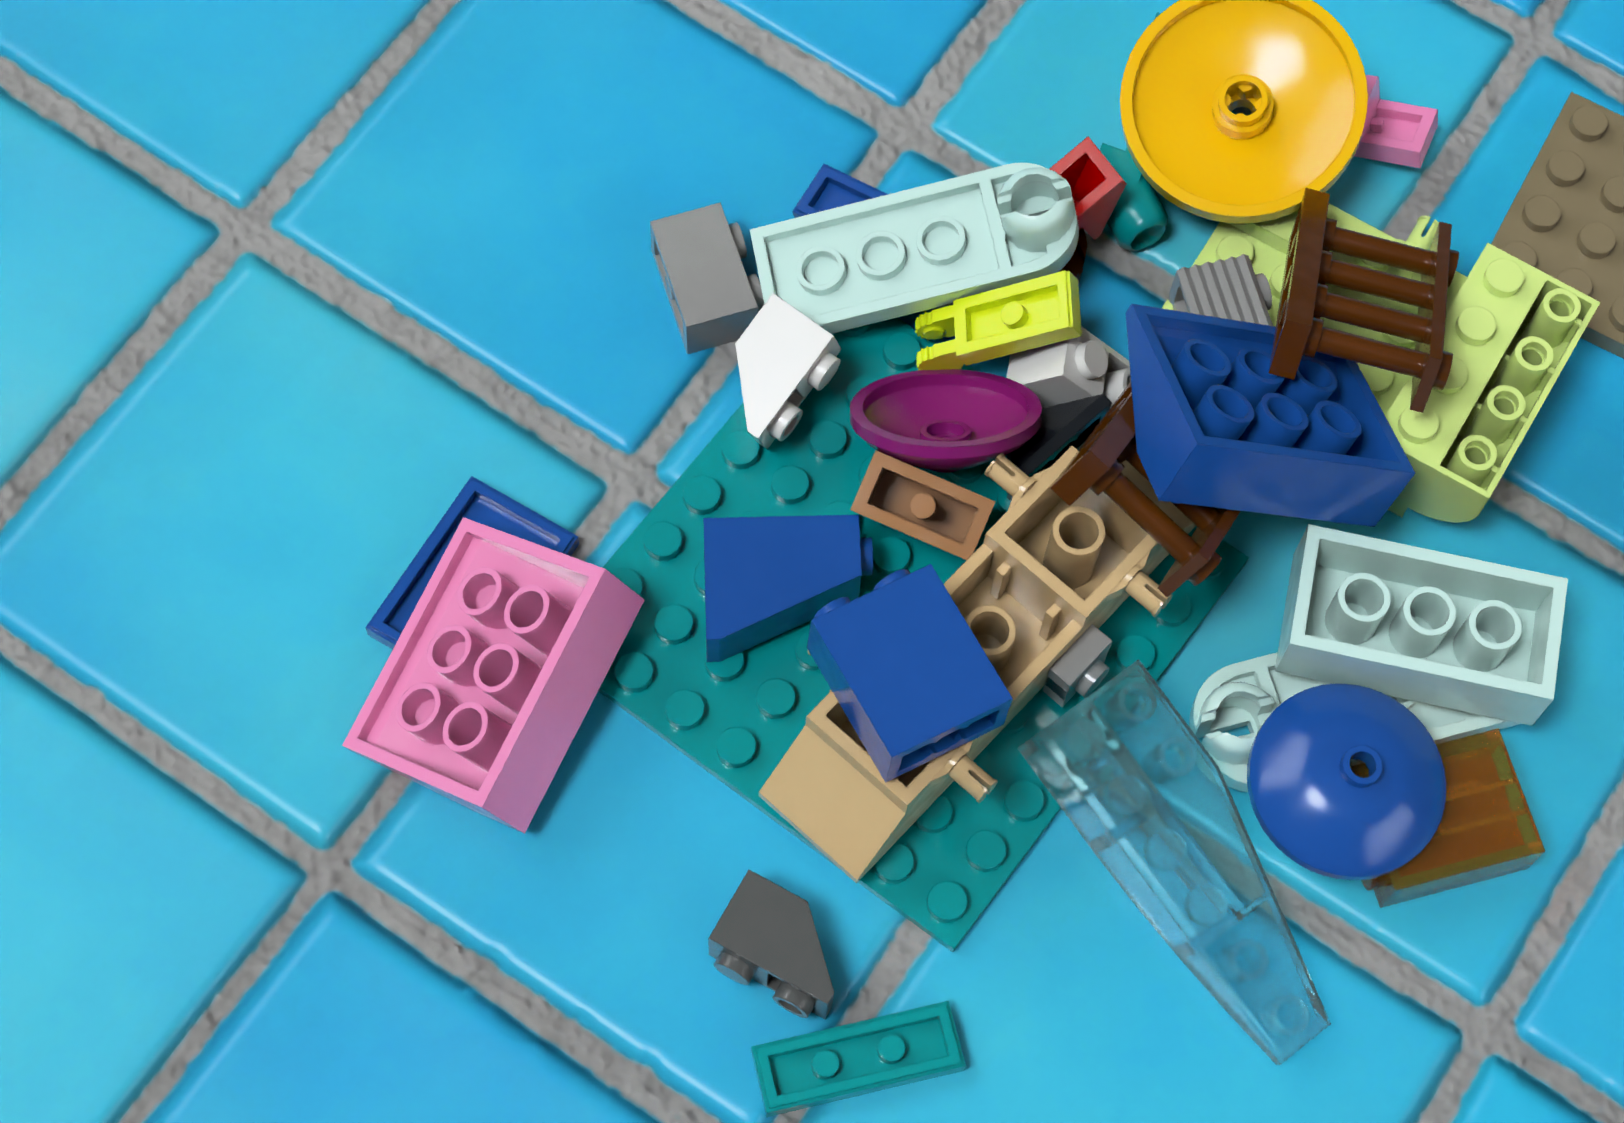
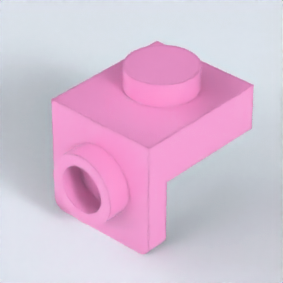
(1395, 130)

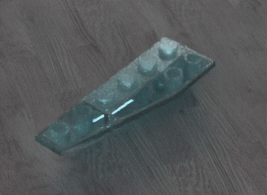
(1180, 852)

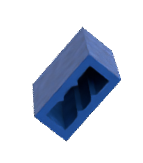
(907, 671)

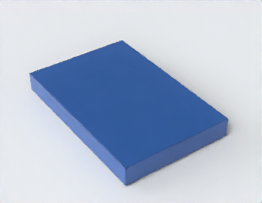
(482, 505)

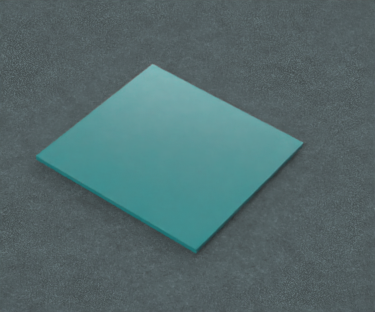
(751, 707)

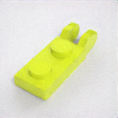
(1001, 322)

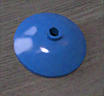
(1323, 810)

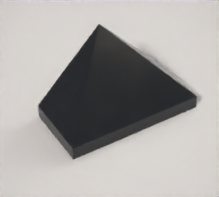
(1060, 429)

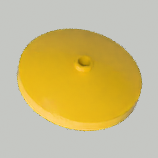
(1266, 55)

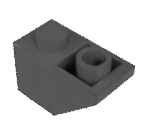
(774, 941)

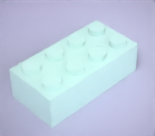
(1422, 625)

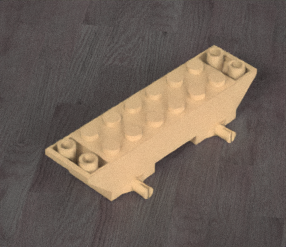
(1027, 600)

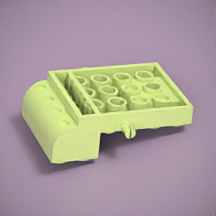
(1508, 346)

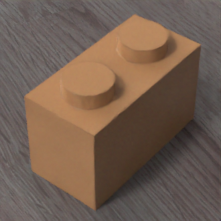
(922, 505)

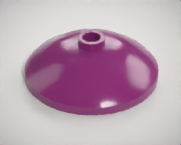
(945, 417)

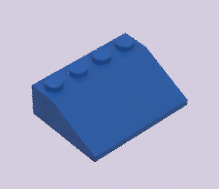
(1253, 441)

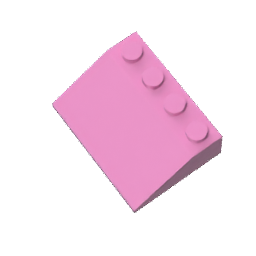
(495, 672)

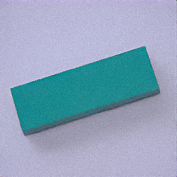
(857, 1058)

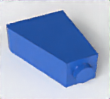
(776, 574)

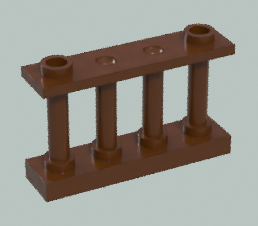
(1307, 299)
(1100, 468)

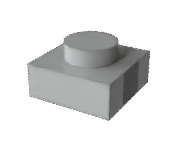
(1079, 668)

